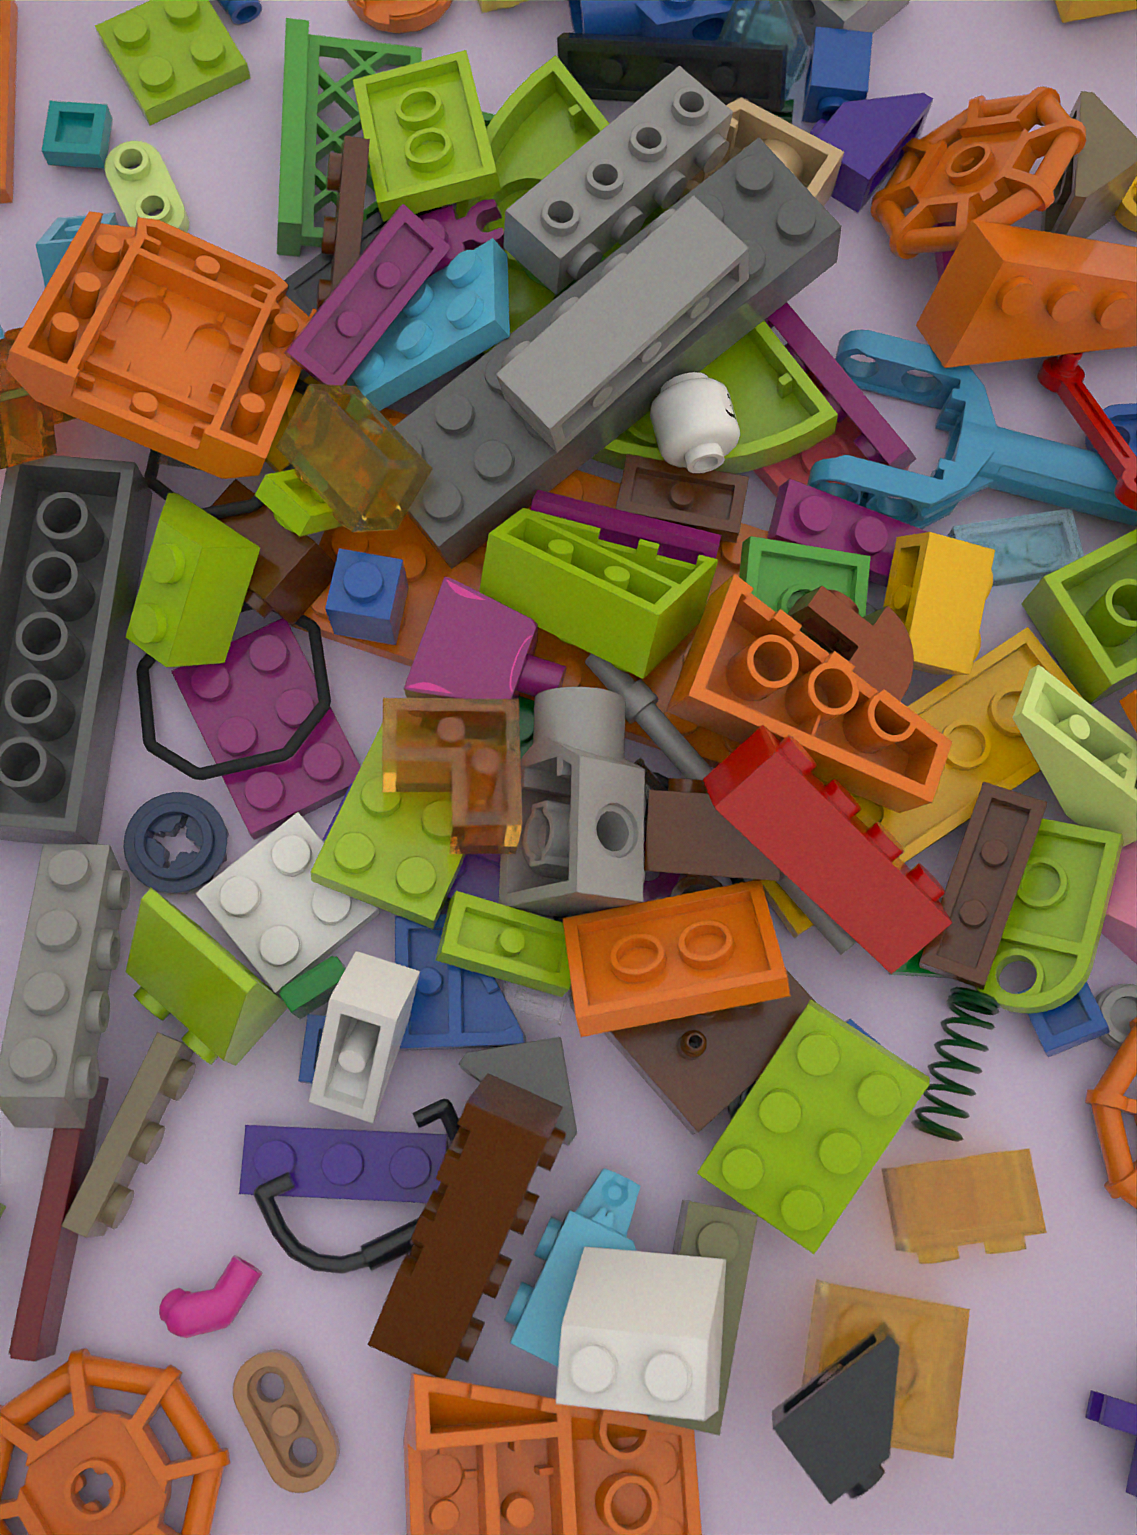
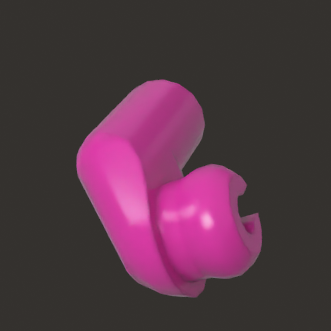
(212, 1309)

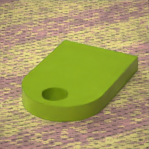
(1057, 915)

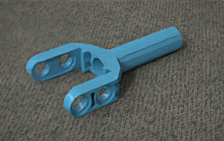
(976, 451)

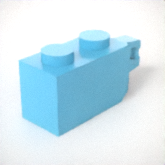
(598, 1222)

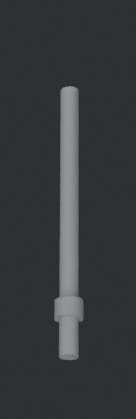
(642, 709)

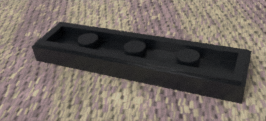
(632, 65)

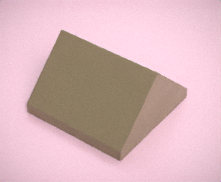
(1095, 176)

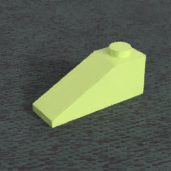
(1080, 754)

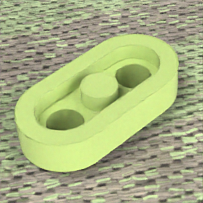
(144, 187)

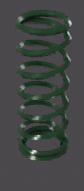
(973, 1001)

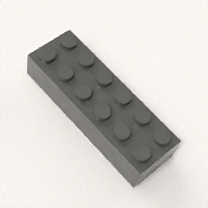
(66, 602)

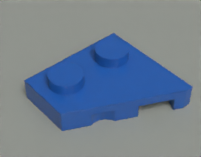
(450, 1003)

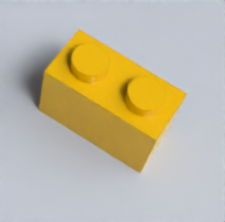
(940, 597)

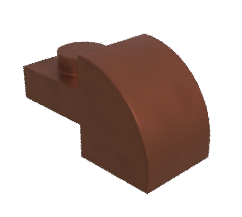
(873, 643)

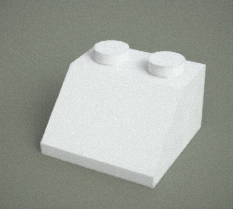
(643, 1334)

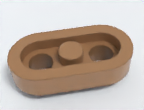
(280, 1421)

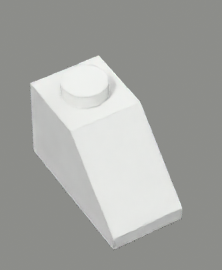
(362, 1035)

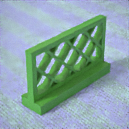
(303, 125)

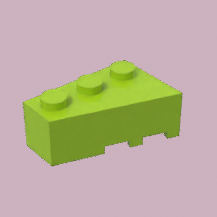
(595, 592)

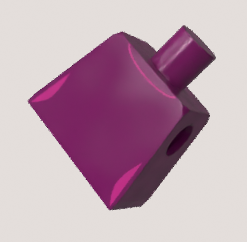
(478, 651)

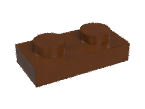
(673, 494)

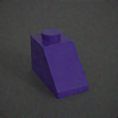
(872, 141)

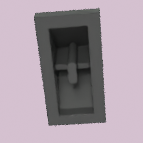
(531, 1066)

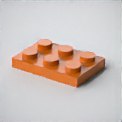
(673, 958)

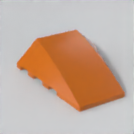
(538, 1467)

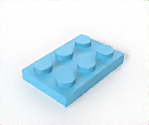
(440, 327)

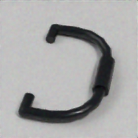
(373, 1253)

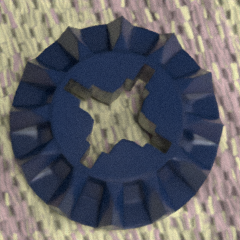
(165, 817)

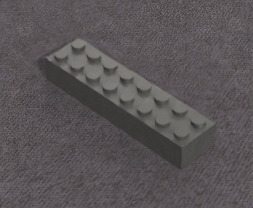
(494, 462)

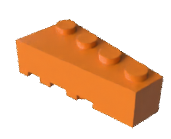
(1030, 297)
(761, 670)

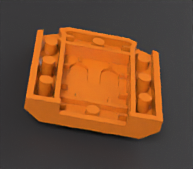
(164, 344)

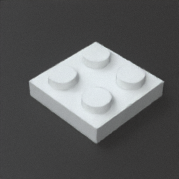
(277, 911)

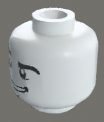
(694, 422)

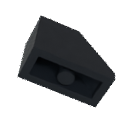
(844, 1418)

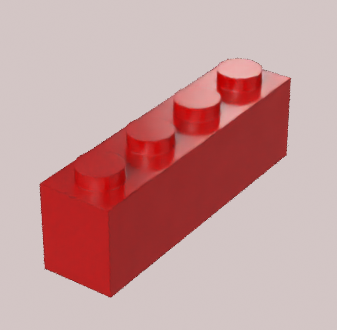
(827, 849)

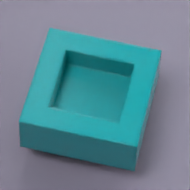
(77, 134)

